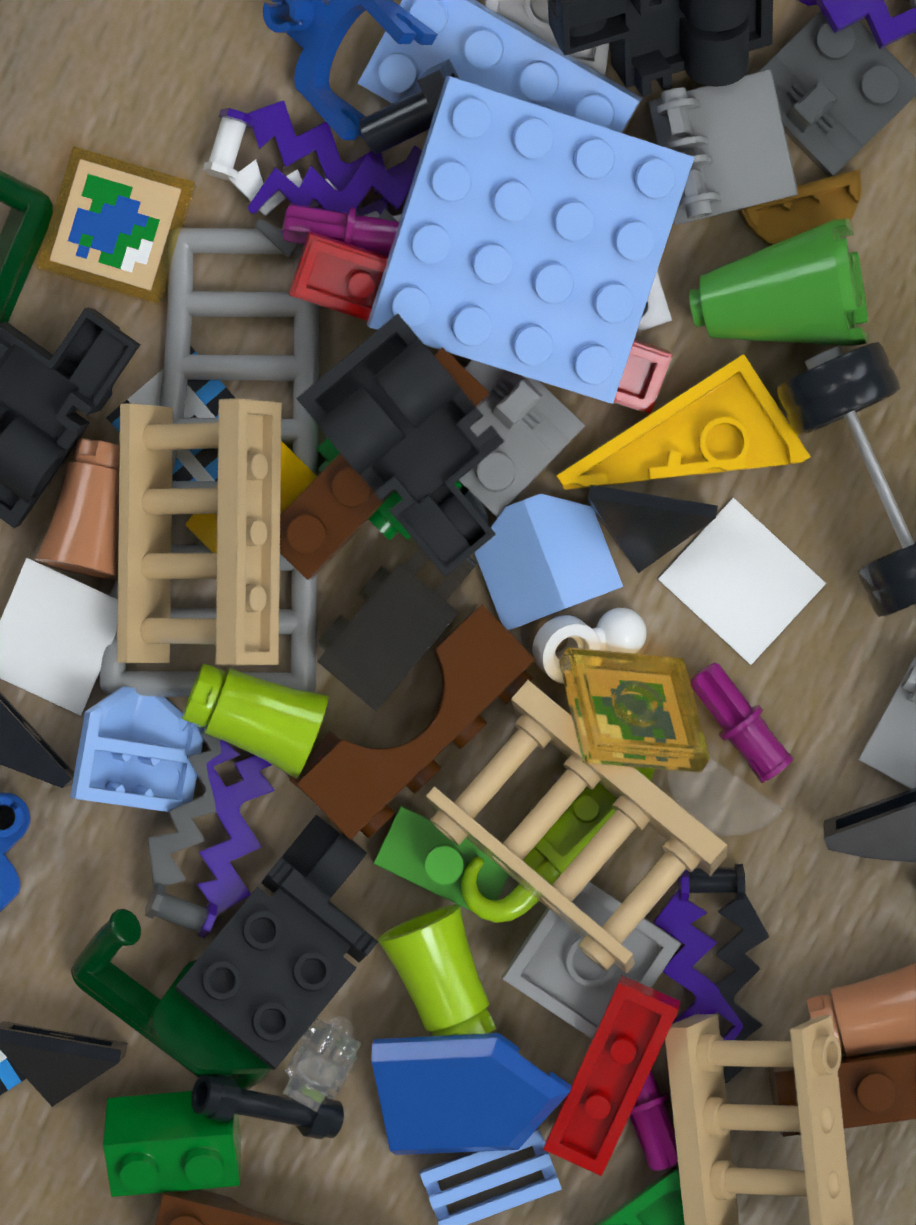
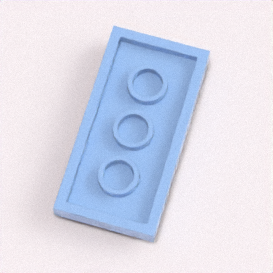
(498, 57)

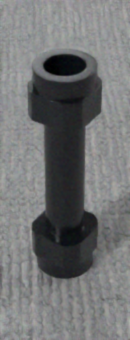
(222, 1098)

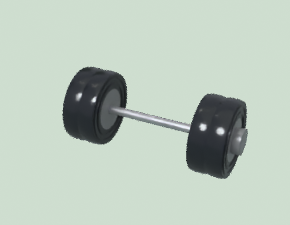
(837, 389)

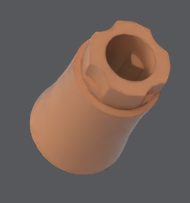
(86, 516)
(872, 1012)

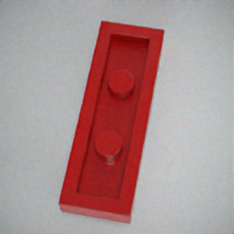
(612, 1075)

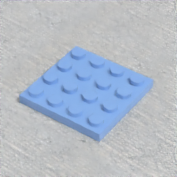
(530, 239)

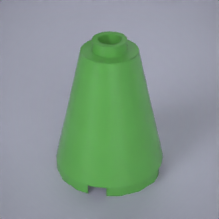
(788, 292)

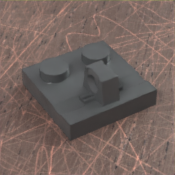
(837, 90)

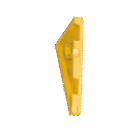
(709, 429)

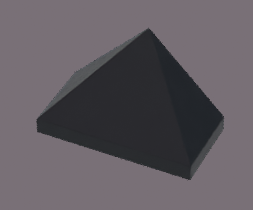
(646, 523)
(58, 1060)

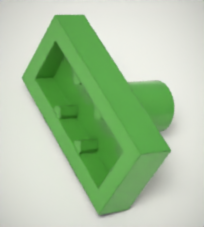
(432, 861)

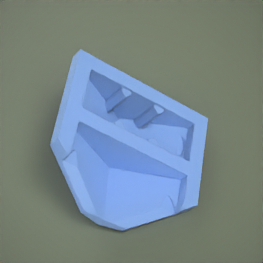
(545, 559)
(136, 753)

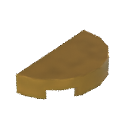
(813, 206)

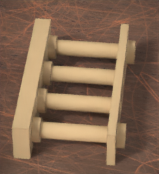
(246, 533)
(637, 804)
(706, 1116)

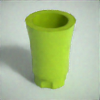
(257, 715)
(439, 972)

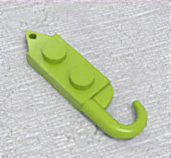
(548, 856)

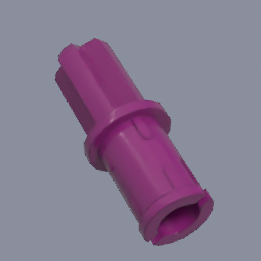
(358, 230)
(740, 722)
(654, 1126)

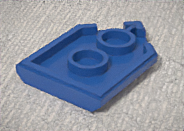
(460, 1093)

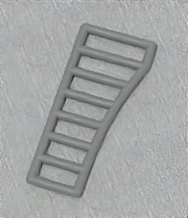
(300, 431)

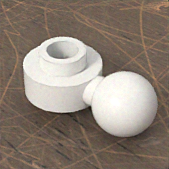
(616, 632)

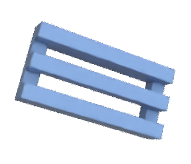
(497, 1204)

